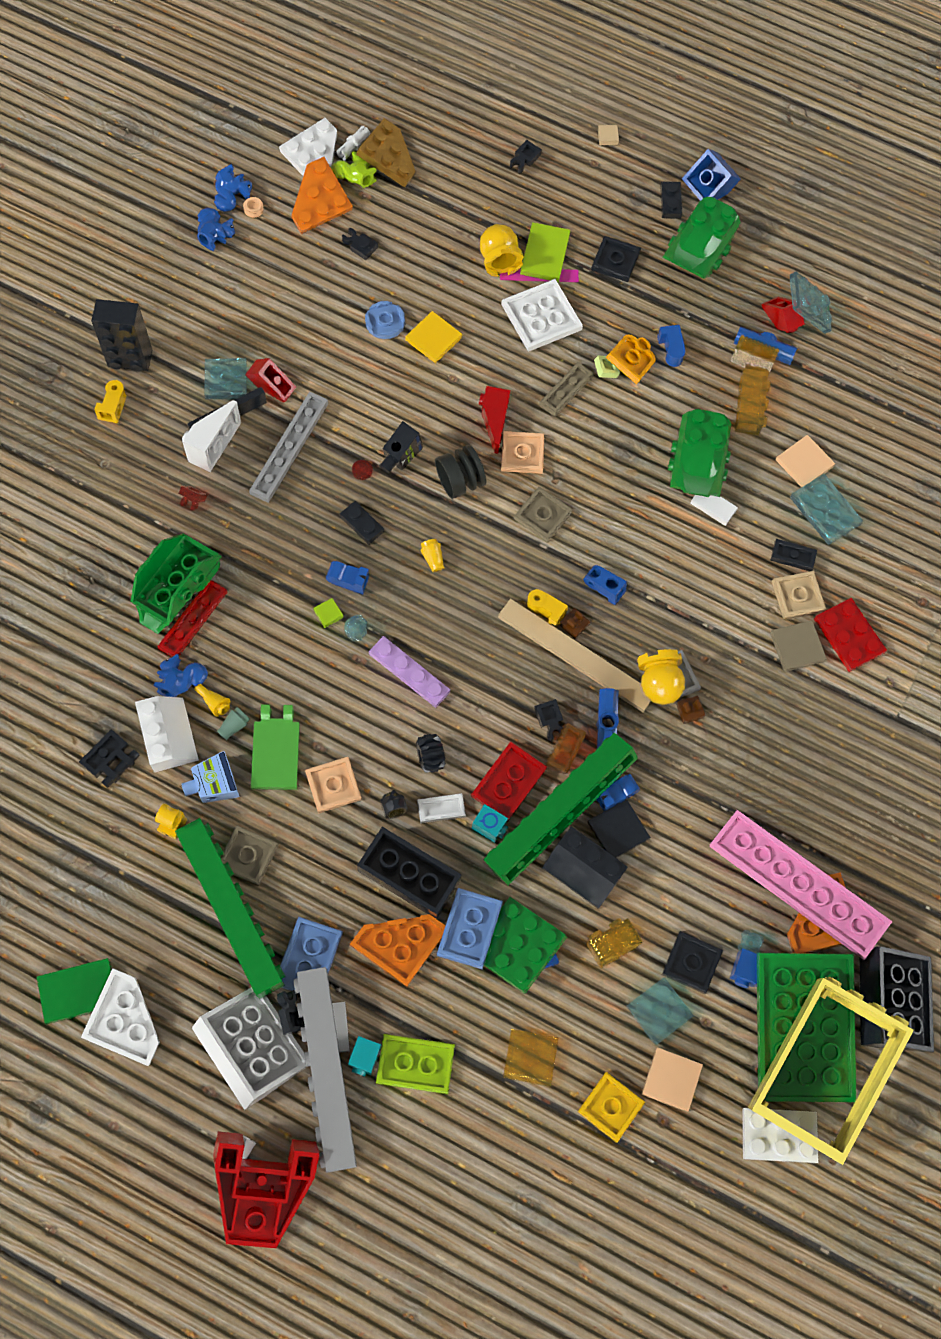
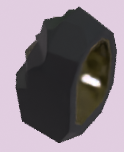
(393, 805)

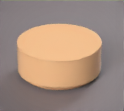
(253, 207)

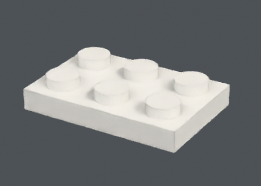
(771, 1143)

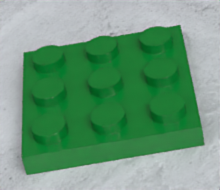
(521, 945)

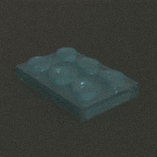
(810, 302)
(826, 509)

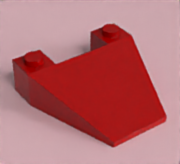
(260, 1195)

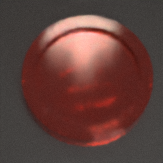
(362, 469)

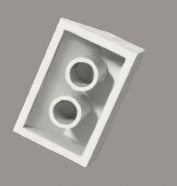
(166, 732)

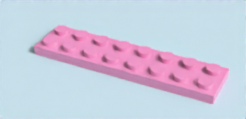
(801, 884)

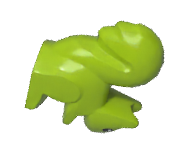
(357, 172)

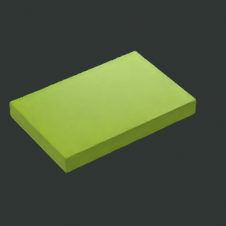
(545, 252)
(415, 1064)

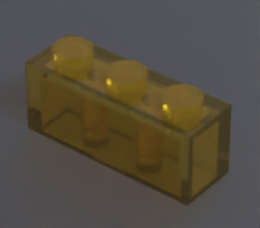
(752, 401)

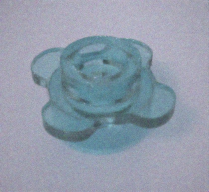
(757, 941)

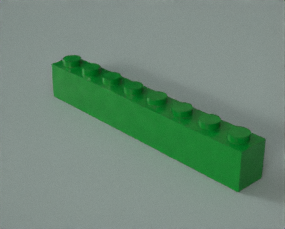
(560, 808)
(230, 909)

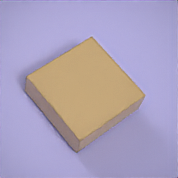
(608, 135)

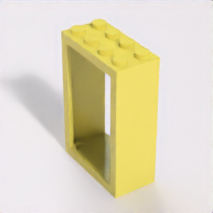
(898, 1037)

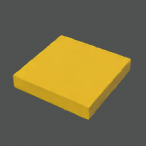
(433, 337)
(611, 1107)

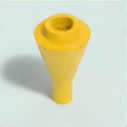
(217, 703)

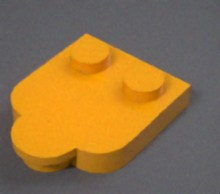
(632, 357)

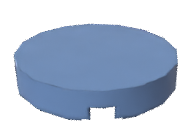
(385, 320)

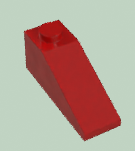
(494, 413)

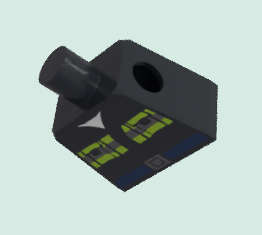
(401, 448)

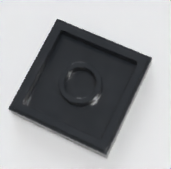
(616, 259)
(619, 829)
(692, 962)

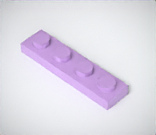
(409, 672)

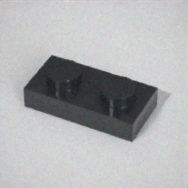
(671, 200)
(361, 522)
(793, 555)

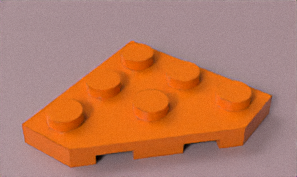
(319, 197)
(808, 937)
(400, 944)

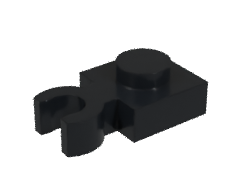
(525, 154)
(360, 245)
(549, 715)
(289, 1013)

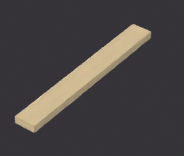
(574, 653)

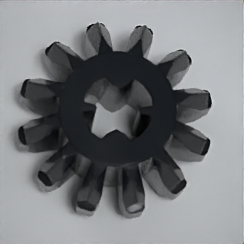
(430, 753)

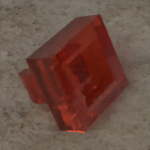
(192, 494)

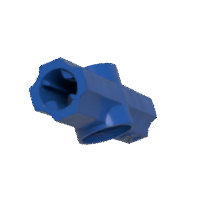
(786, 351)
(607, 709)

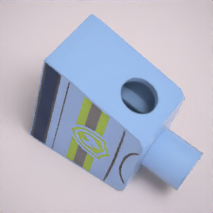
(212, 780)

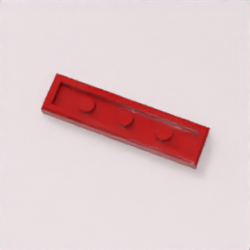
(192, 619)

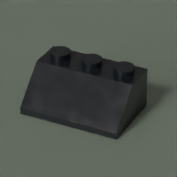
(584, 867)

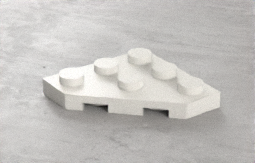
(311, 145)
(123, 1020)

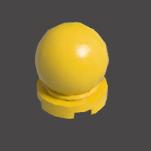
(500, 250)
(662, 679)

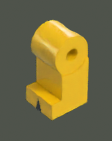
(113, 402)
(547, 606)
(170, 820)

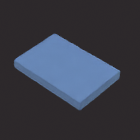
(469, 928)
(309, 948)

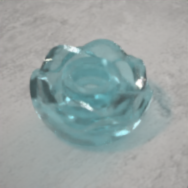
(355, 628)

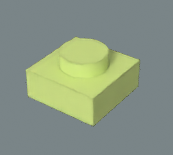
(606, 368)

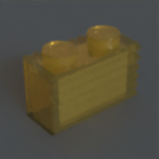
(754, 355)
(614, 942)

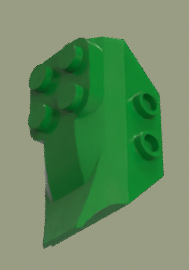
(704, 237)
(700, 453)
(171, 578)

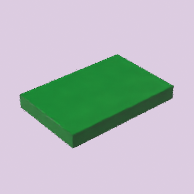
(72, 990)

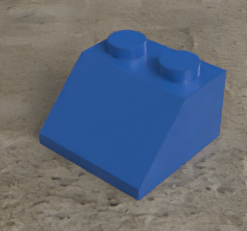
(711, 176)

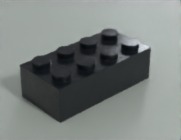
(122, 335)
(409, 872)

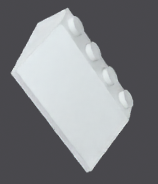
(249, 1046)

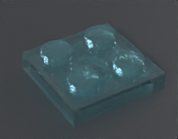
(225, 378)
(659, 1011)

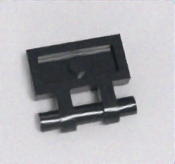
(104, 754)

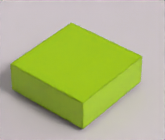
(328, 612)

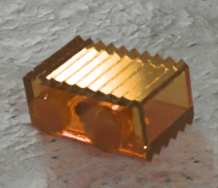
(565, 748)

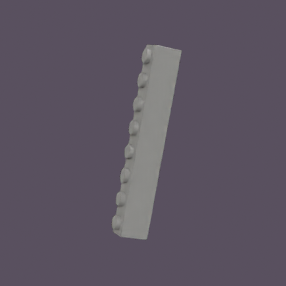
(326, 1070)

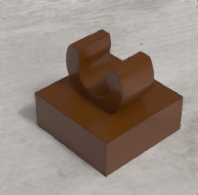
(574, 623)
(690, 709)

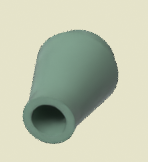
(233, 723)

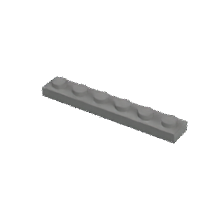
(288, 447)

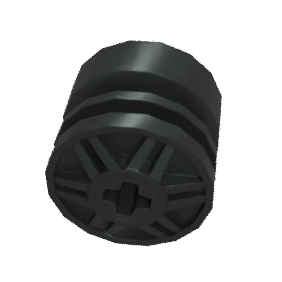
(463, 471)

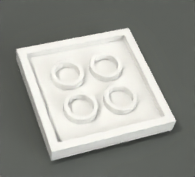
(541, 315)

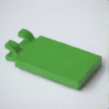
(275, 751)

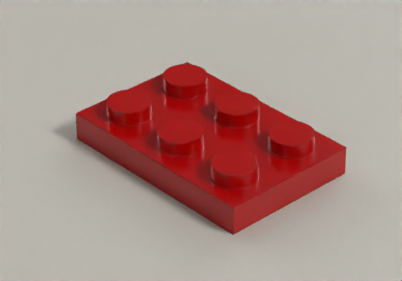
(850, 634)
(509, 781)

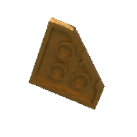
(388, 153)

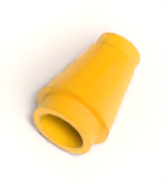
(433, 555)

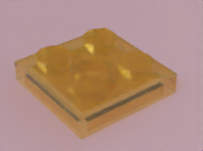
(530, 1057)

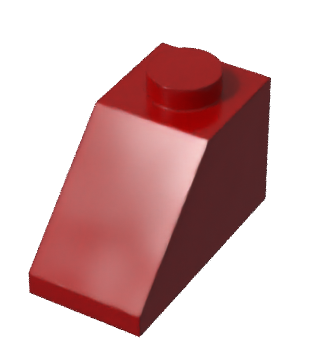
(782, 314)
(274, 382)

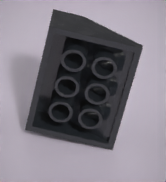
(903, 987)

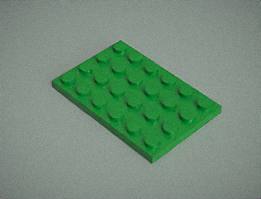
(823, 1056)

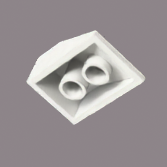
(211, 435)

